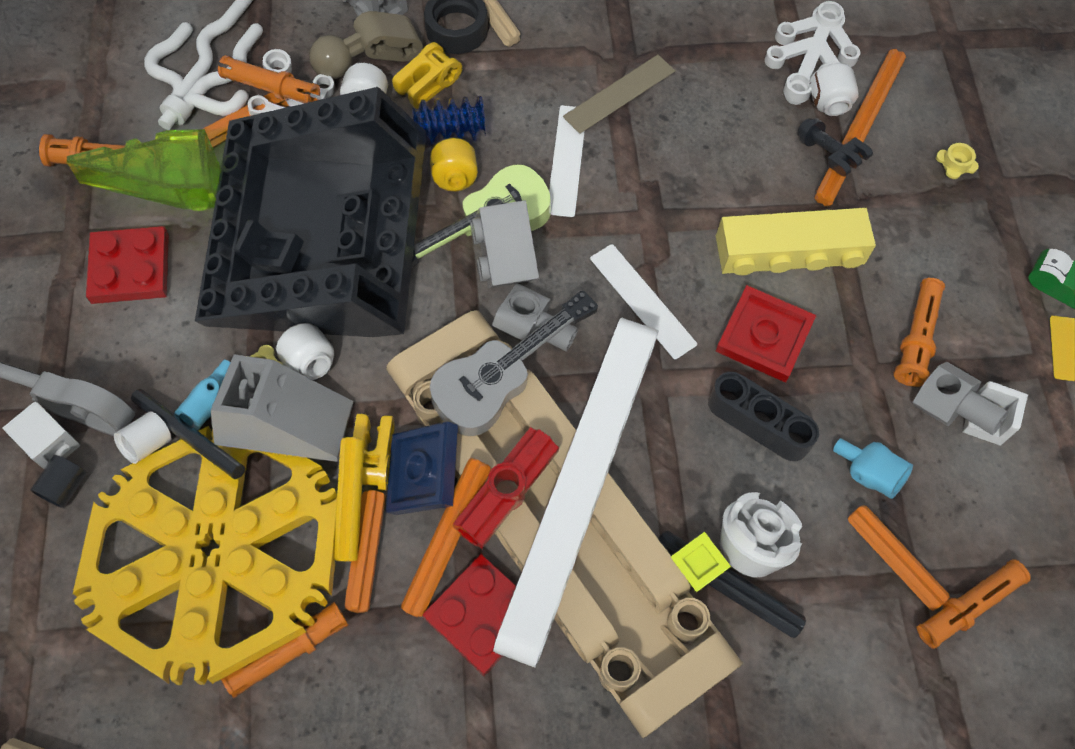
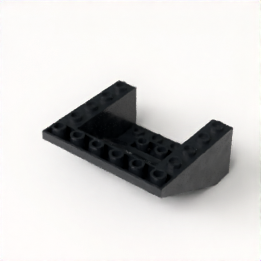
(343, 182)

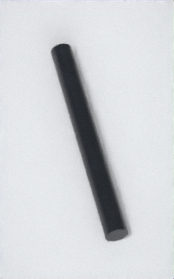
(189, 434)

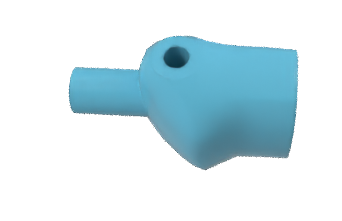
(198, 404)
(875, 466)

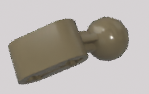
(377, 33)

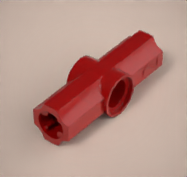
(491, 507)

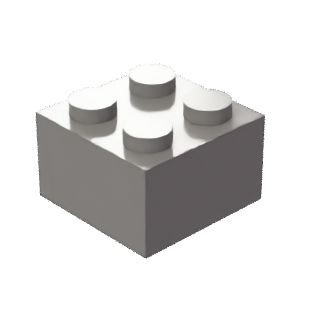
(505, 244)

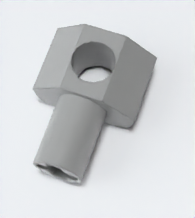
(526, 312)
(963, 403)

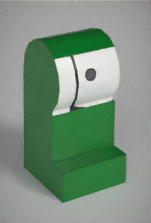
(1055, 276)

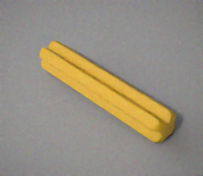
(349, 499)

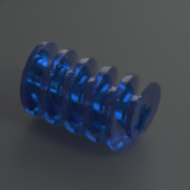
(451, 119)

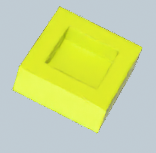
(700, 561)

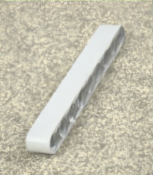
(575, 495)

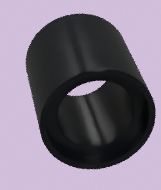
(58, 481)

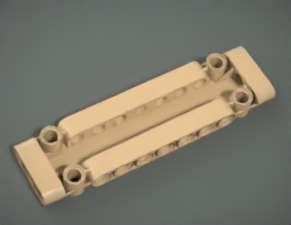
(623, 583)

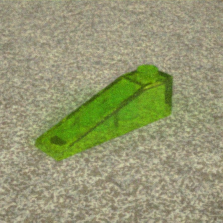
(171, 170)

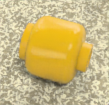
(453, 162)

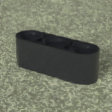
(782, 416)

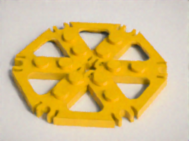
(205, 585)

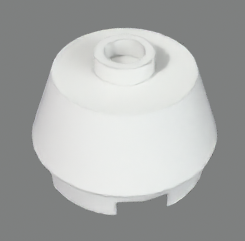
(759, 535)

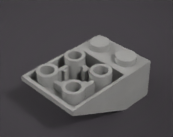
(278, 411)

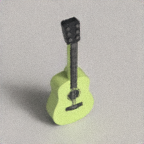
(507, 186)

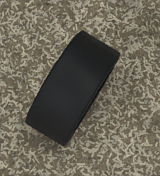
(459, 40)

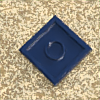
(422, 469)

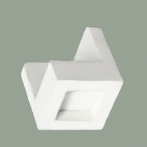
(1008, 399)
(40, 435)

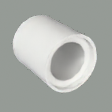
(142, 437)

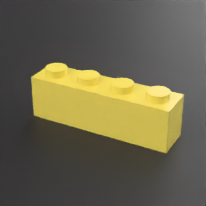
(794, 241)

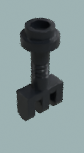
(843, 156)

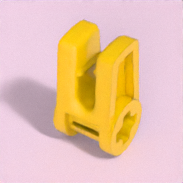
(427, 74)
(375, 462)

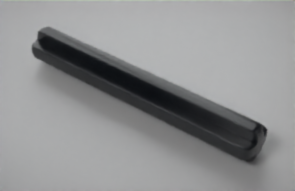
(747, 594)

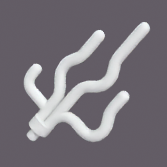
(191, 90)

